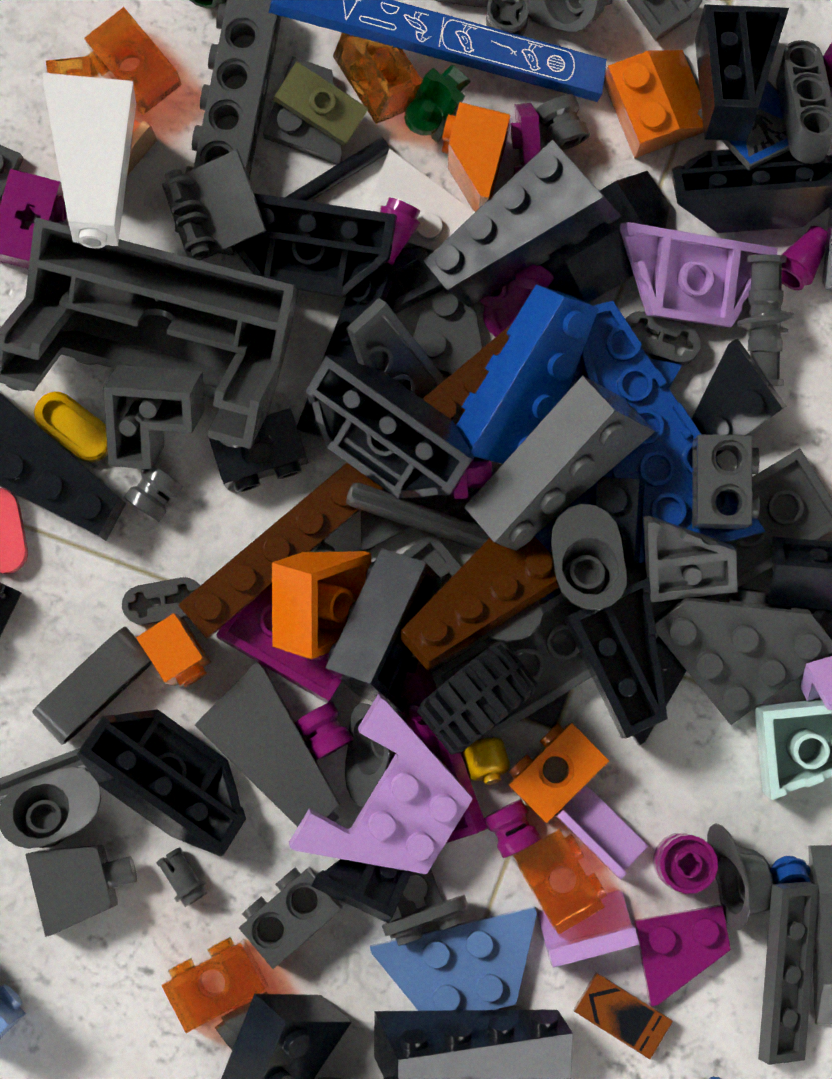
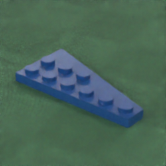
(664, 459)

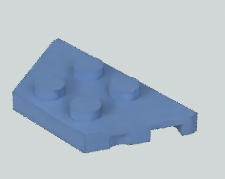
(464, 965)

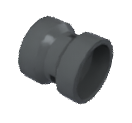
(508, 11)
(562, 121)
(153, 492)

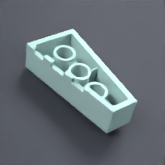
(793, 745)

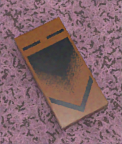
(623, 1015)

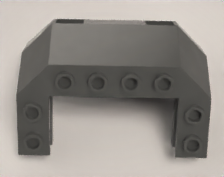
(156, 312)

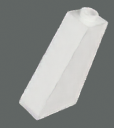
(92, 147)

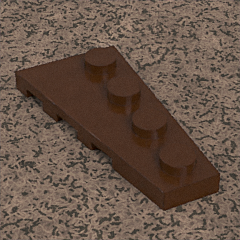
(479, 598)

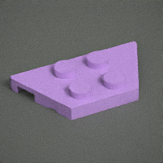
(690, 273)

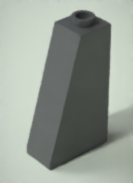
(264, 743)

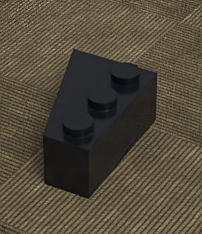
(733, 65)
(623, 658)

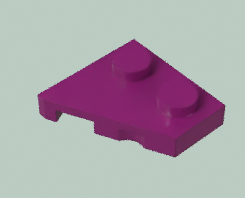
(525, 133)
(679, 948)

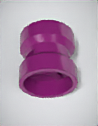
(324, 730)
(508, 819)

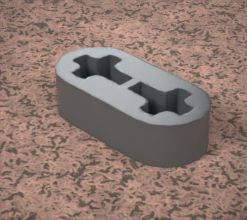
(669, 330)
(155, 591)

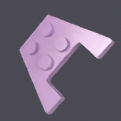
(407, 811)

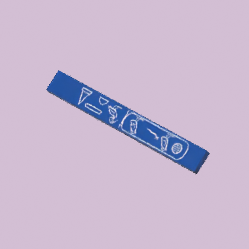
(455, 42)

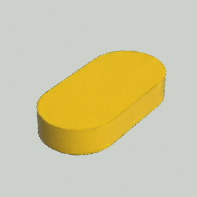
(72, 426)

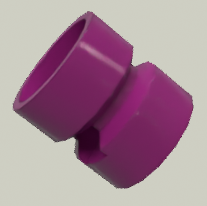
(685, 863)

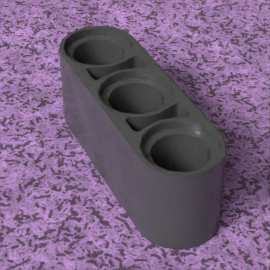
(805, 101)
(92, 686)

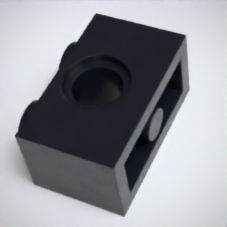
(287, 454)

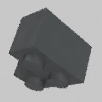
(143, 405)

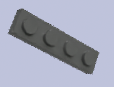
(788, 972)

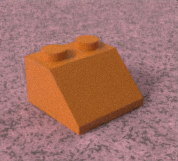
(654, 99)
(475, 150)
(314, 598)

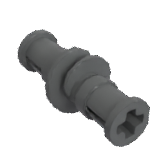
(766, 315)

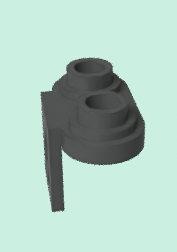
(409, 925)

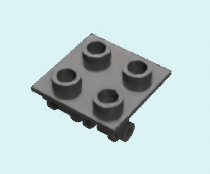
(213, 206)

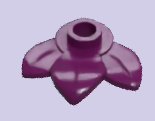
(503, 308)

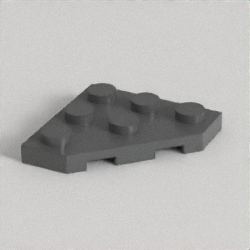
(741, 648)

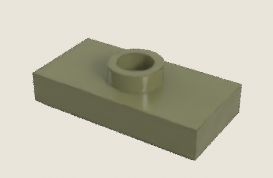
(320, 104)

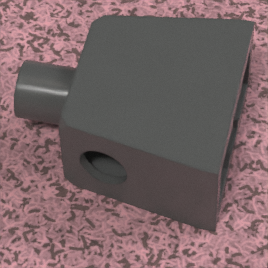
(76, 884)

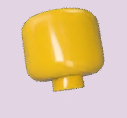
(486, 760)

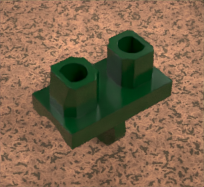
(434, 100)

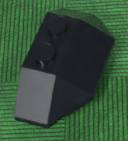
(767, 197)
(318, 244)
(601, 259)
(386, 430)
(166, 777)

